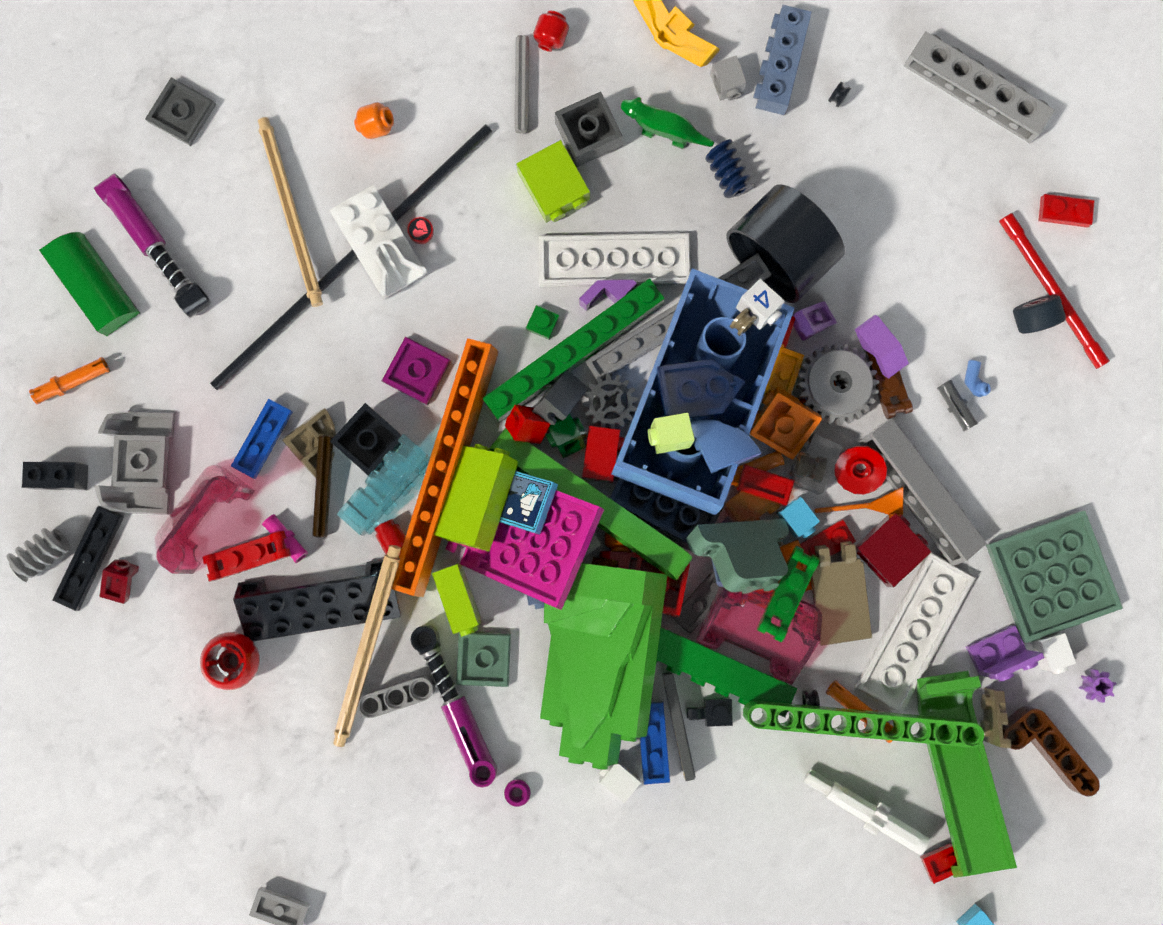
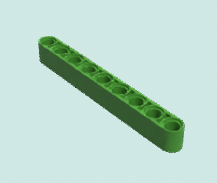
(615, 519)
(875, 724)

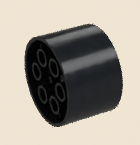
(791, 239)

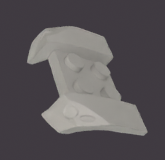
(138, 462)

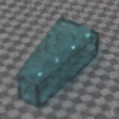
(385, 487)

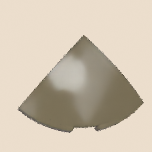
(304, 439)

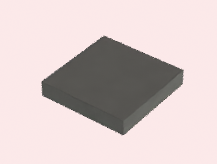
(180, 111)

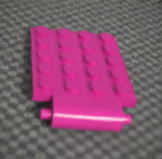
(542, 563)

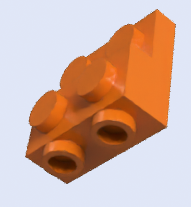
(784, 422)

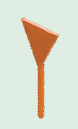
(887, 504)

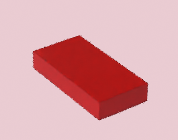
(765, 485)

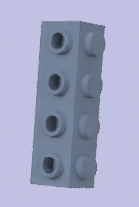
(783, 59)

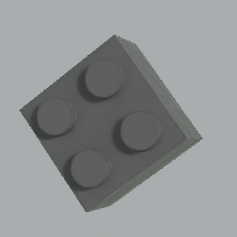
(588, 129)

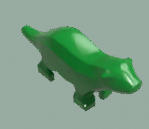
(664, 124)

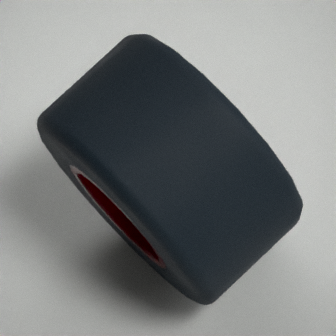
(1039, 314)

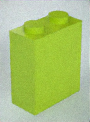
(553, 182)
(457, 599)

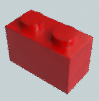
(601, 453)

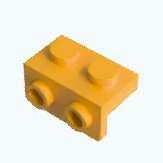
(785, 370)

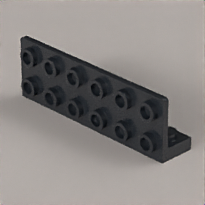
(309, 606)

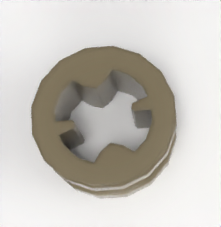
(743, 322)

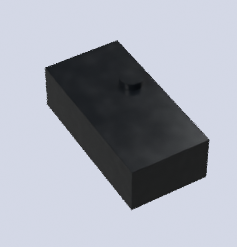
(661, 512)

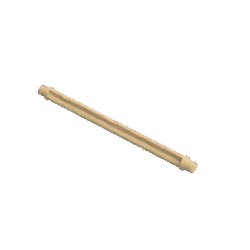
(289, 209)
(367, 645)

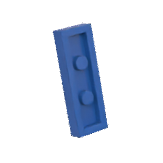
(261, 439)
(654, 748)

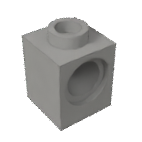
(728, 78)

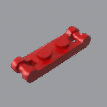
(247, 556)

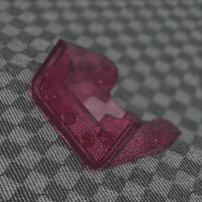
(172, 540)
(735, 619)

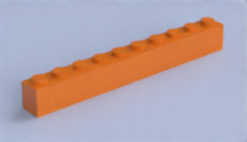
(454, 432)

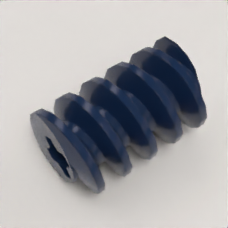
(727, 170)

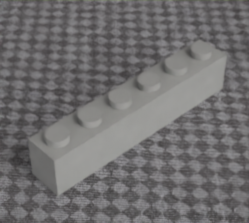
(925, 494)

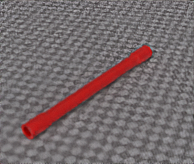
(1017, 234)

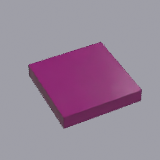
(416, 370)

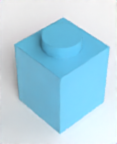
(799, 518)

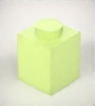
(671, 433)

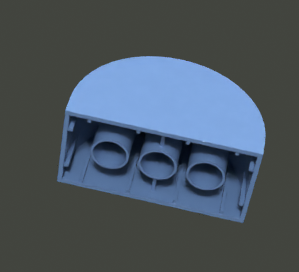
(696, 334)

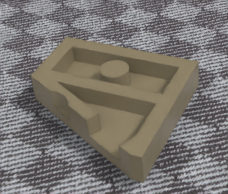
(994, 717)

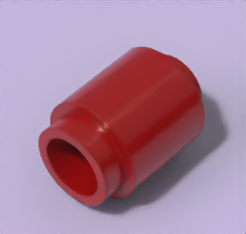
(389, 534)

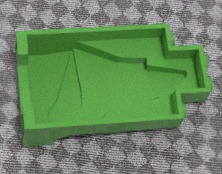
(603, 661)

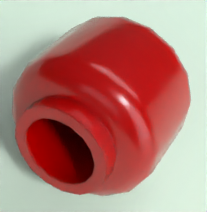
(551, 31)

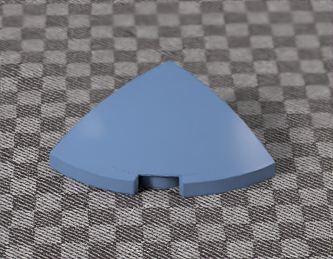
(722, 444)

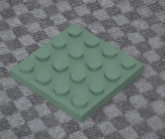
(1054, 576)

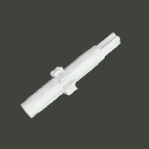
(875, 816)

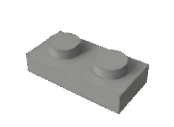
(278, 908)

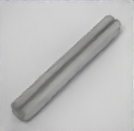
(521, 84)

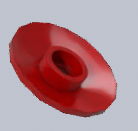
(857, 480)

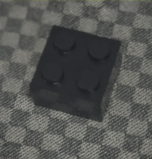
(367, 439)

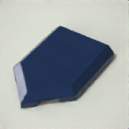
(697, 388)

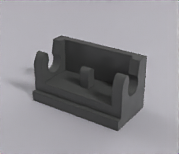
(560, 397)

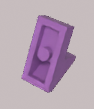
(813, 320)

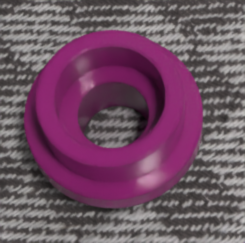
(513, 800)

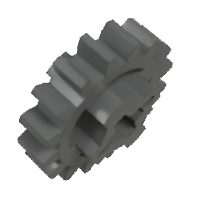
(600, 393)

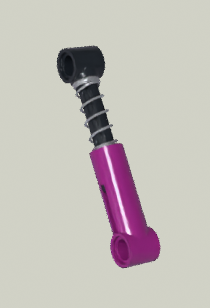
(150, 242)
(456, 709)

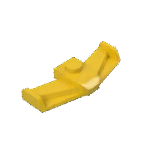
(673, 33)

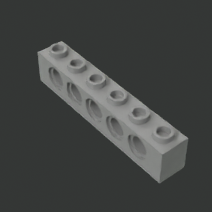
(982, 100)

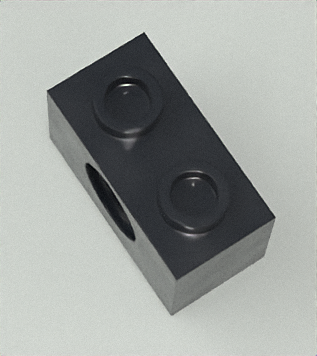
(55, 476)

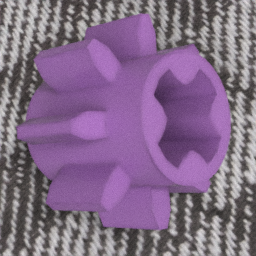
(1100, 692)

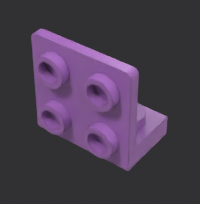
(1002, 654)

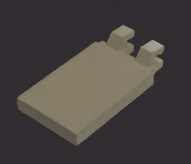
(841, 596)

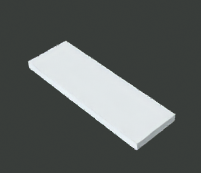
(636, 257)
(915, 632)

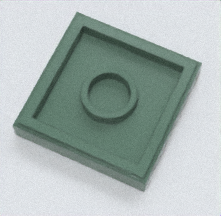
(483, 659)

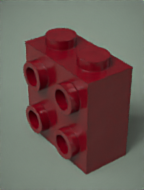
(892, 549)

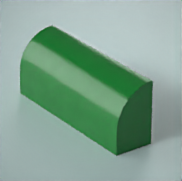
(89, 282)

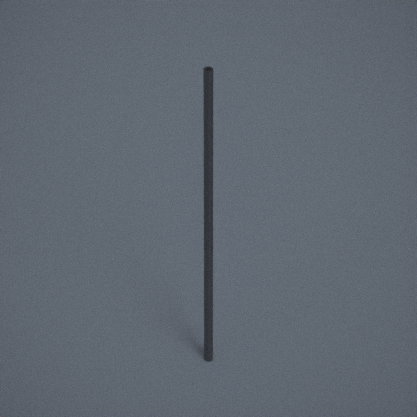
(345, 262)

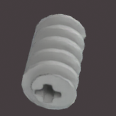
(38, 554)

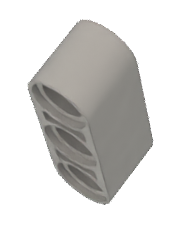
(384, 699)

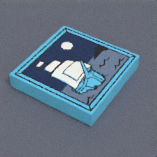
(528, 502)

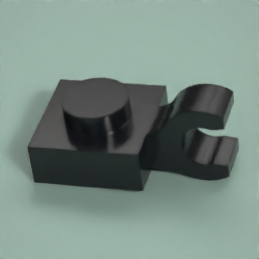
(715, 712)

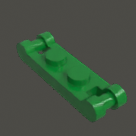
(788, 594)

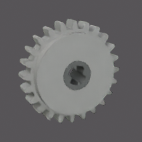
(836, 401)

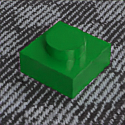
(542, 322)

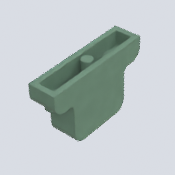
(743, 552)

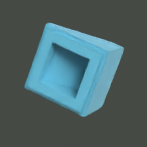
(974, 916)

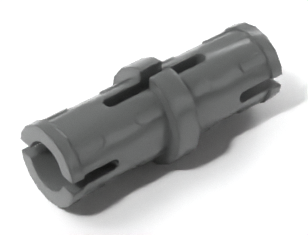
(966, 421)

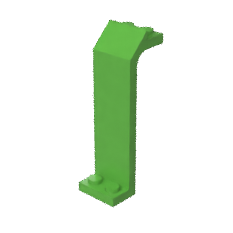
(965, 780)

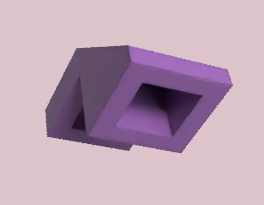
(611, 288)
(882, 344)

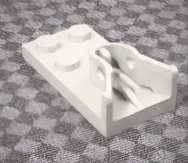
(378, 242)

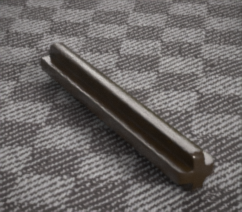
(322, 486)

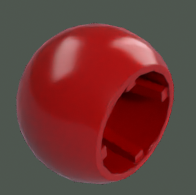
(247, 656)

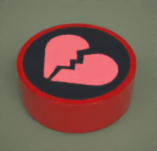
(420, 230)

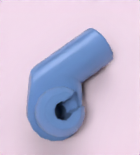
(973, 381)

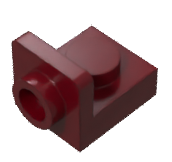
(117, 580)

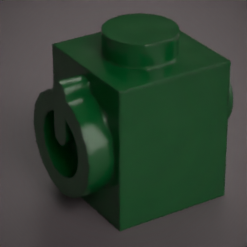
(567, 435)

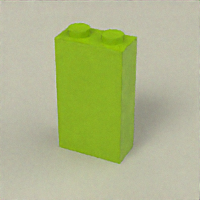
(476, 497)

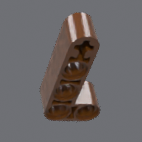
(1054, 751)

